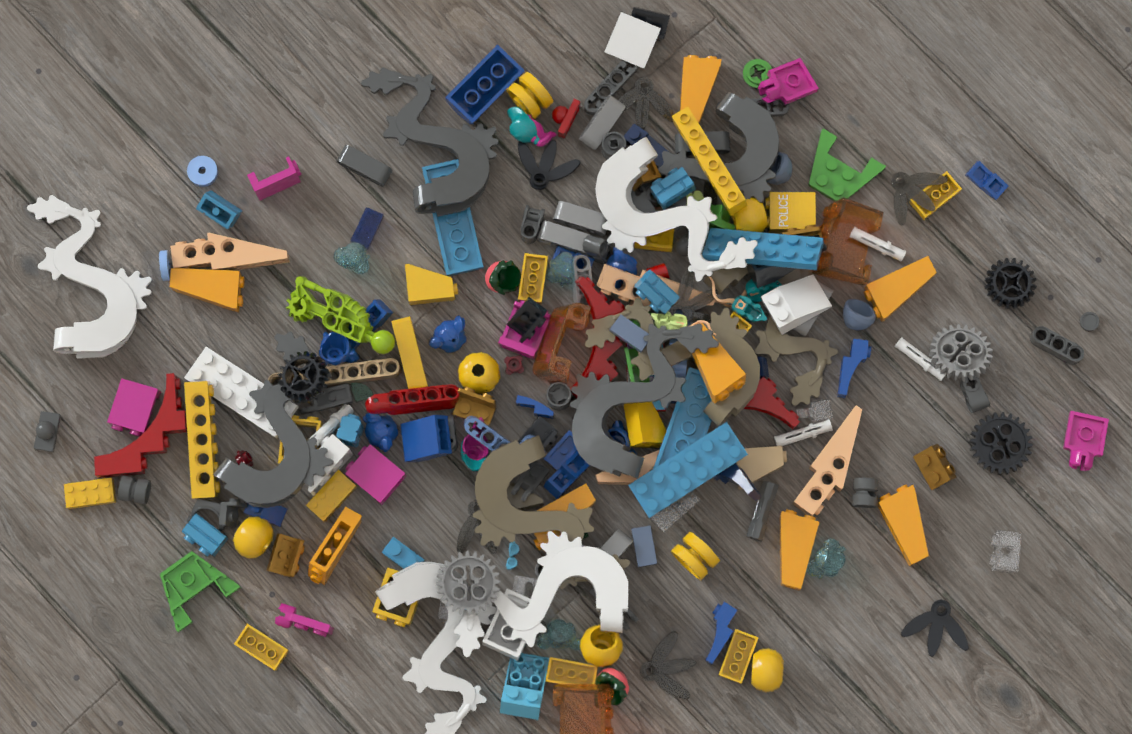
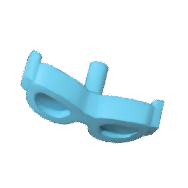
(513, 550)

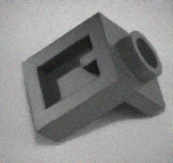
(229, 512)

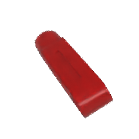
(420, 395)

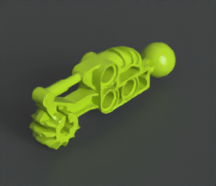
(305, 307)

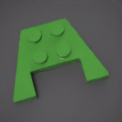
(834, 177)
(189, 578)

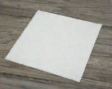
(632, 40)

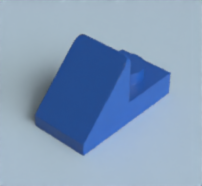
(272, 514)

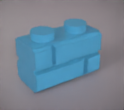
(672, 188)
(219, 209)
(656, 291)
(350, 430)
(205, 535)
(401, 554)

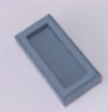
(629, 333)
(644, 546)

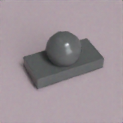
(47, 431)

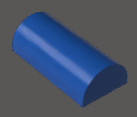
(484, 85)

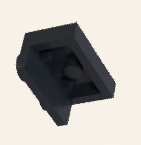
(654, 18)
(527, 319)
(543, 429)

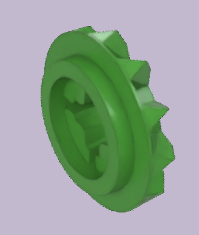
(748, 71)

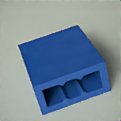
(426, 438)

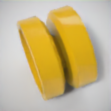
(529, 95)
(697, 554)

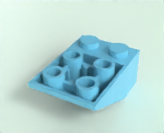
(524, 686)

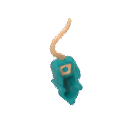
(755, 293)
(742, 306)

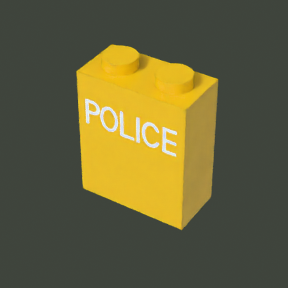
(790, 210)

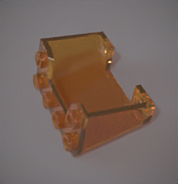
(845, 255)
(572, 316)
(584, 708)

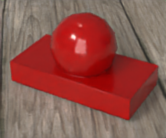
(566, 117)

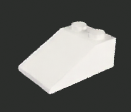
(795, 303)
(338, 453)
(499, 632)

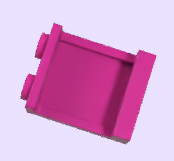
(277, 181)
(511, 338)
(132, 407)
(375, 474)

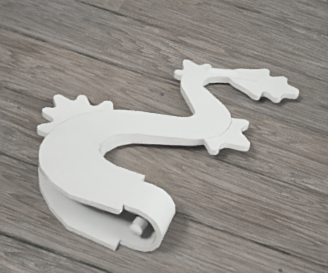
(632, 225)
(122, 292)
(562, 562)
(420, 582)

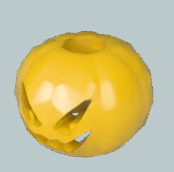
(751, 217)
(484, 383)
(253, 537)
(609, 642)
(767, 670)

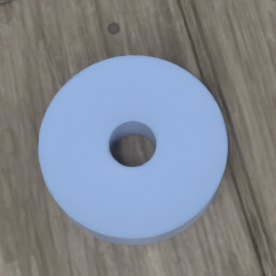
(196, 165)
(165, 264)

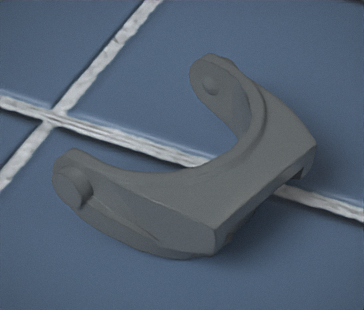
(206, 504)

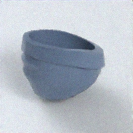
(782, 169)
(858, 314)

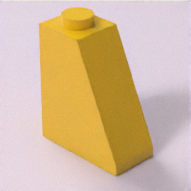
(428, 286)
(644, 425)

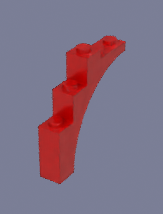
(599, 309)
(765, 402)
(131, 458)

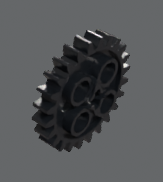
(1016, 436)

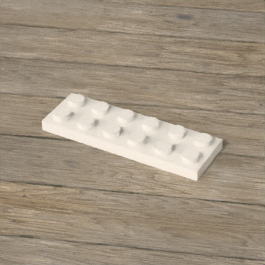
(233, 387)

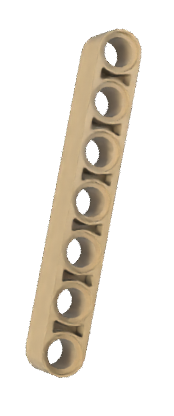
(362, 376)

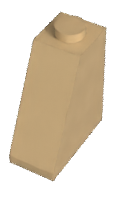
(762, 462)

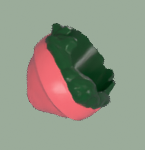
(503, 277)
(617, 681)

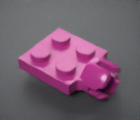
(788, 83)
(1085, 439)
(301, 622)

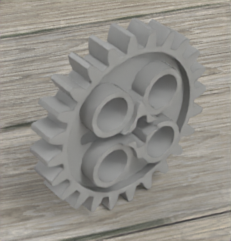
(949, 342)
(486, 582)

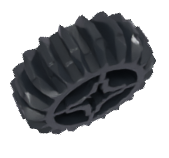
(1015, 288)
(315, 363)

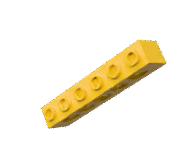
(709, 161)
(194, 430)

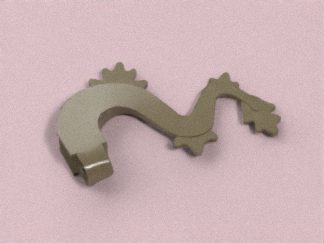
(726, 335)
(775, 344)
(503, 519)

